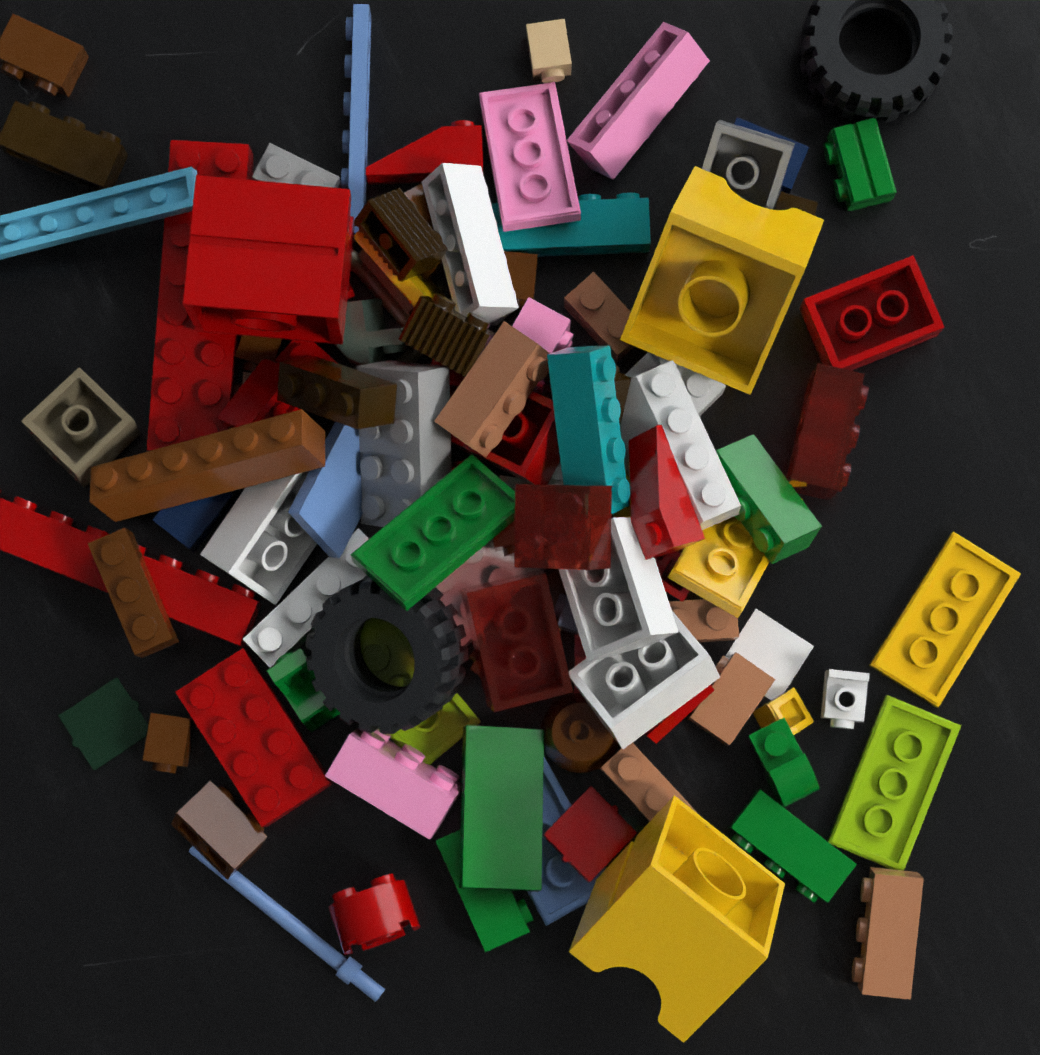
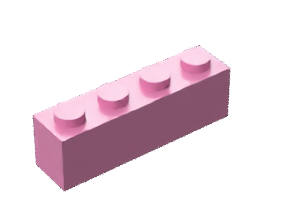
(638, 100)

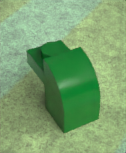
(295, 683)
(784, 763)

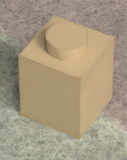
(549, 50)

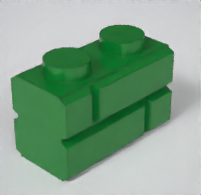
(860, 165)

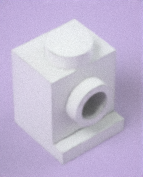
(844, 681)

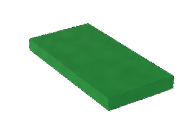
(437, 532)
(501, 808)

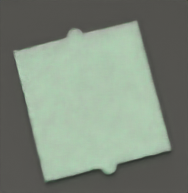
(105, 723)

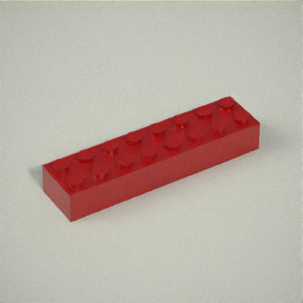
(191, 368)

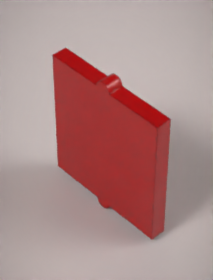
(589, 834)

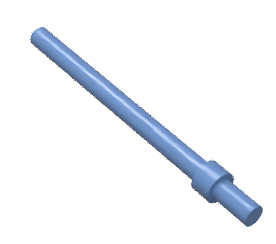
(347, 969)

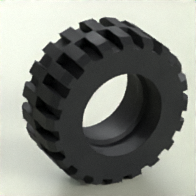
(869, 93)
(350, 683)

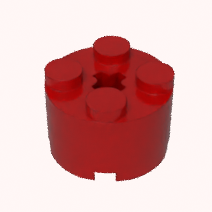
(373, 914)

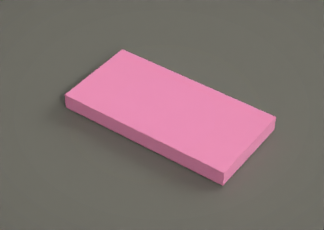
(529, 157)

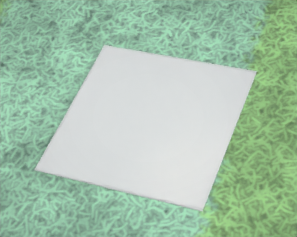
(772, 650)

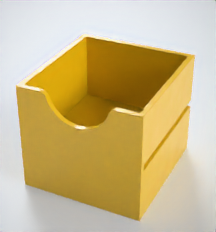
(720, 281)
(682, 913)

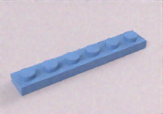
(357, 107)

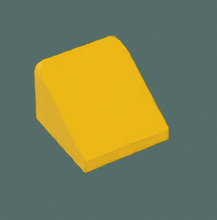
(788, 706)

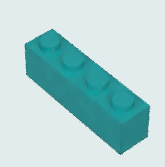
(604, 228)
(589, 420)

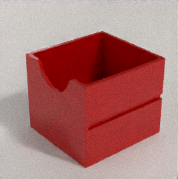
(269, 259)

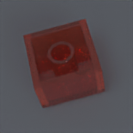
(563, 526)

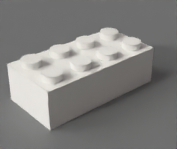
(261, 540)

